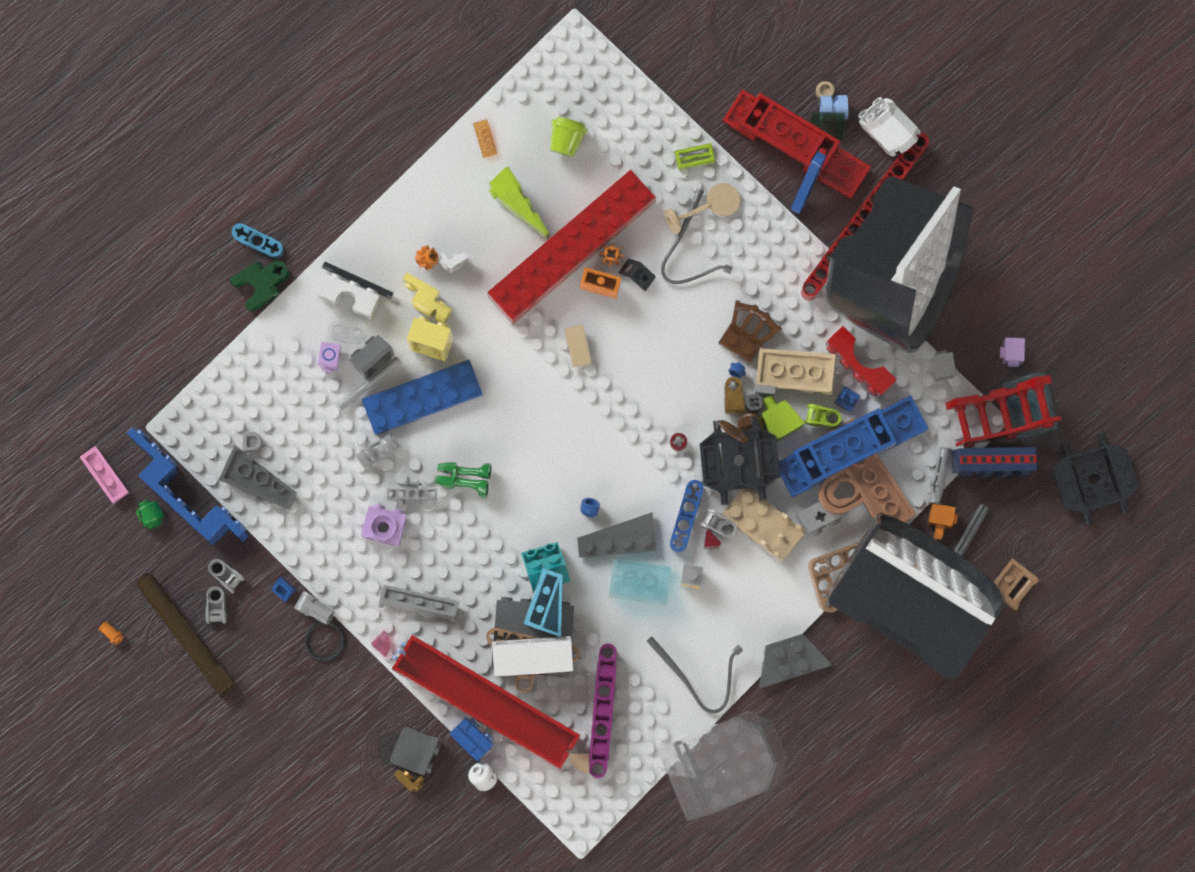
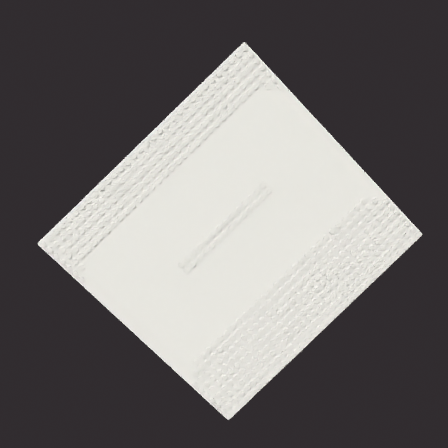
(554, 426)

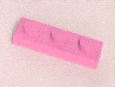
(104, 475)

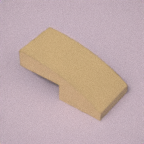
(577, 345)

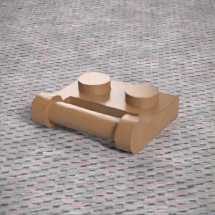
(1010, 577)

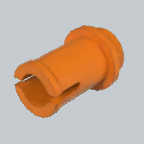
(111, 633)

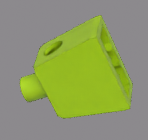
(780, 418)

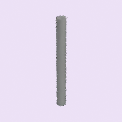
(368, 384)

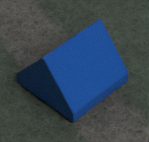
(283, 589)

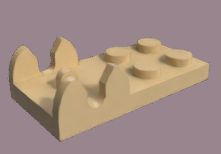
(796, 370)
(764, 524)

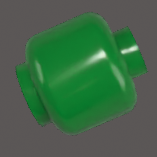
(150, 514)

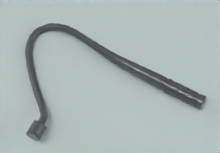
(694, 204)
(668, 660)

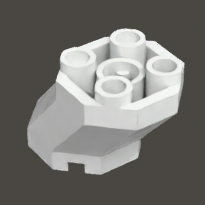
(889, 126)

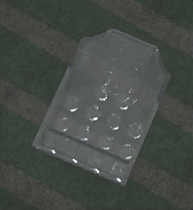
(723, 763)

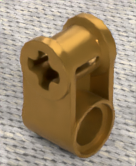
(734, 399)

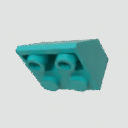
(547, 557)

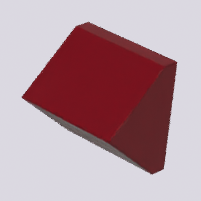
(711, 541)

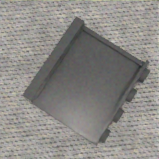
(511, 616)

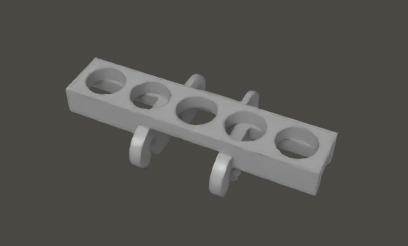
(406, 491)

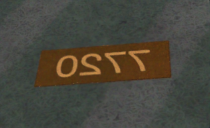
(485, 138)

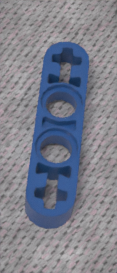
(808, 182)
(688, 516)

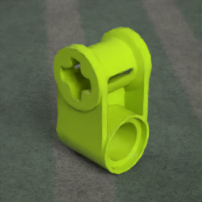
(821, 416)

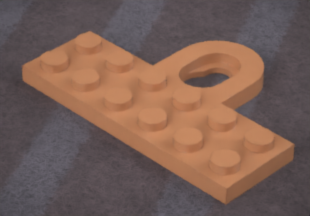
(871, 486)

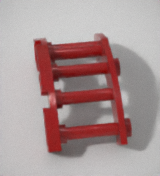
(1001, 396)

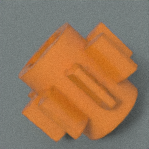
(426, 257)
(610, 260)

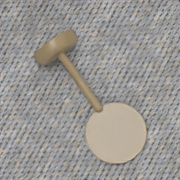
(721, 200)

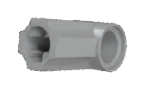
(311, 606)

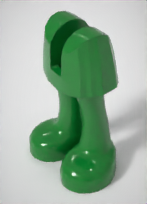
(452, 468)

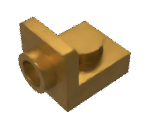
(405, 778)

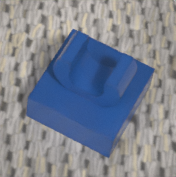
(847, 399)

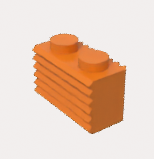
(600, 283)

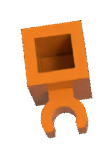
(941, 517)

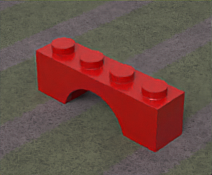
(876, 379)

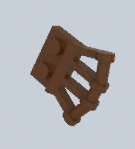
(740, 341)

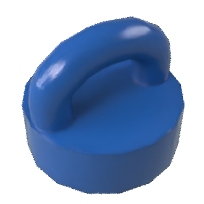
(589, 507)

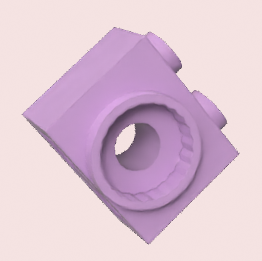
(378, 515)

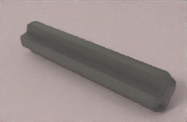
(971, 529)

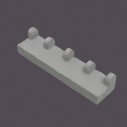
(419, 603)

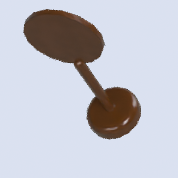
(743, 424)

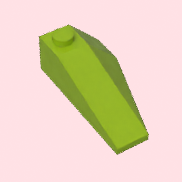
(509, 193)

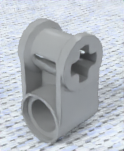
(718, 524)
(226, 576)
(216, 607)

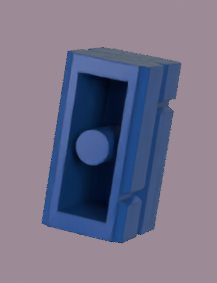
(472, 739)

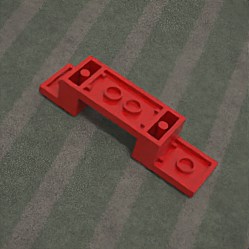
(796, 138)

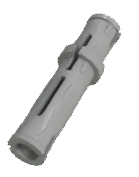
(938, 482)

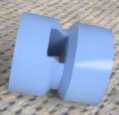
(837, 105)

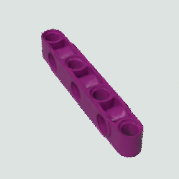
(602, 710)

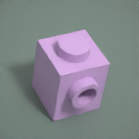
(1013, 351)

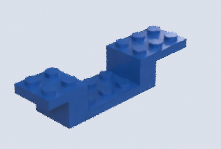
(851, 444)
(161, 472)

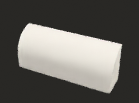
(532, 656)

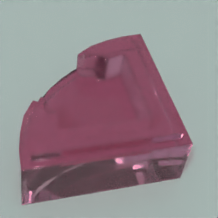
(382, 643)

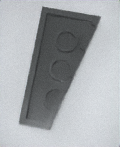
(251, 477)
(623, 538)

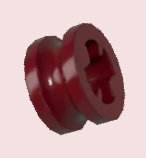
(683, 444)

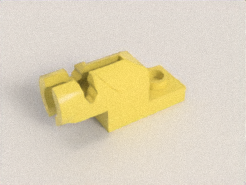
(427, 299)

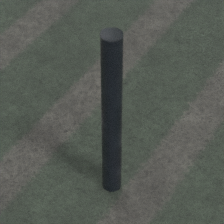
(351, 277)

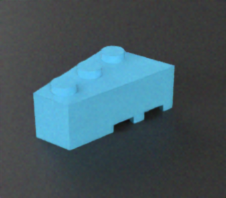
(546, 603)

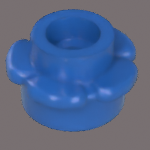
(737, 370)

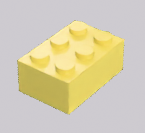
(430, 338)

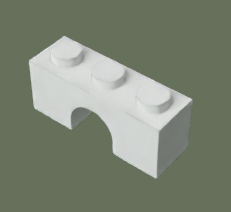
(334, 288)

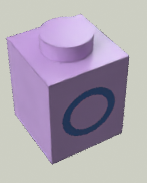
(329, 357)

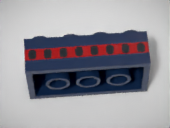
(994, 460)

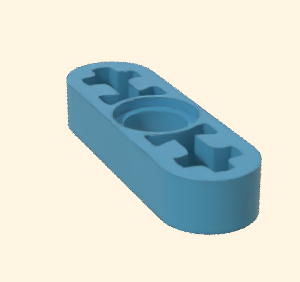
(272, 242)

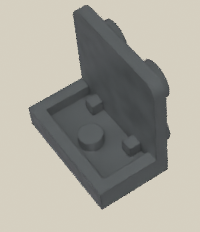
(415, 751)

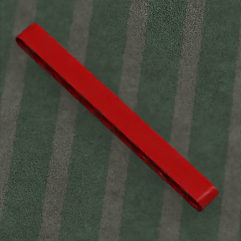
(900, 164)

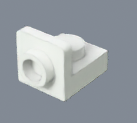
(457, 261)

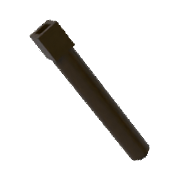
(185, 634)

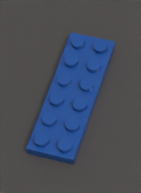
(422, 397)

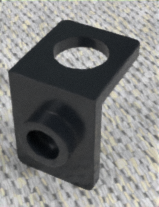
(638, 273)

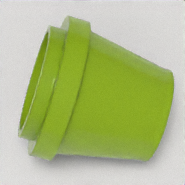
(566, 136)

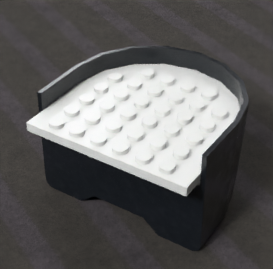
(900, 263)
(917, 594)

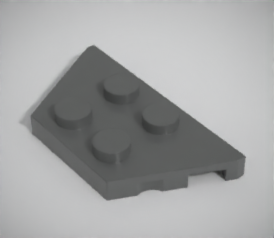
(790, 659)

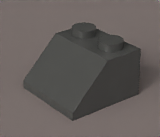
(371, 356)

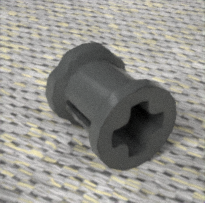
(752, 398)

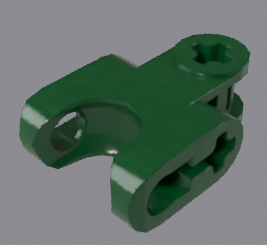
(264, 281)

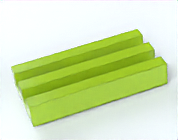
(696, 156)

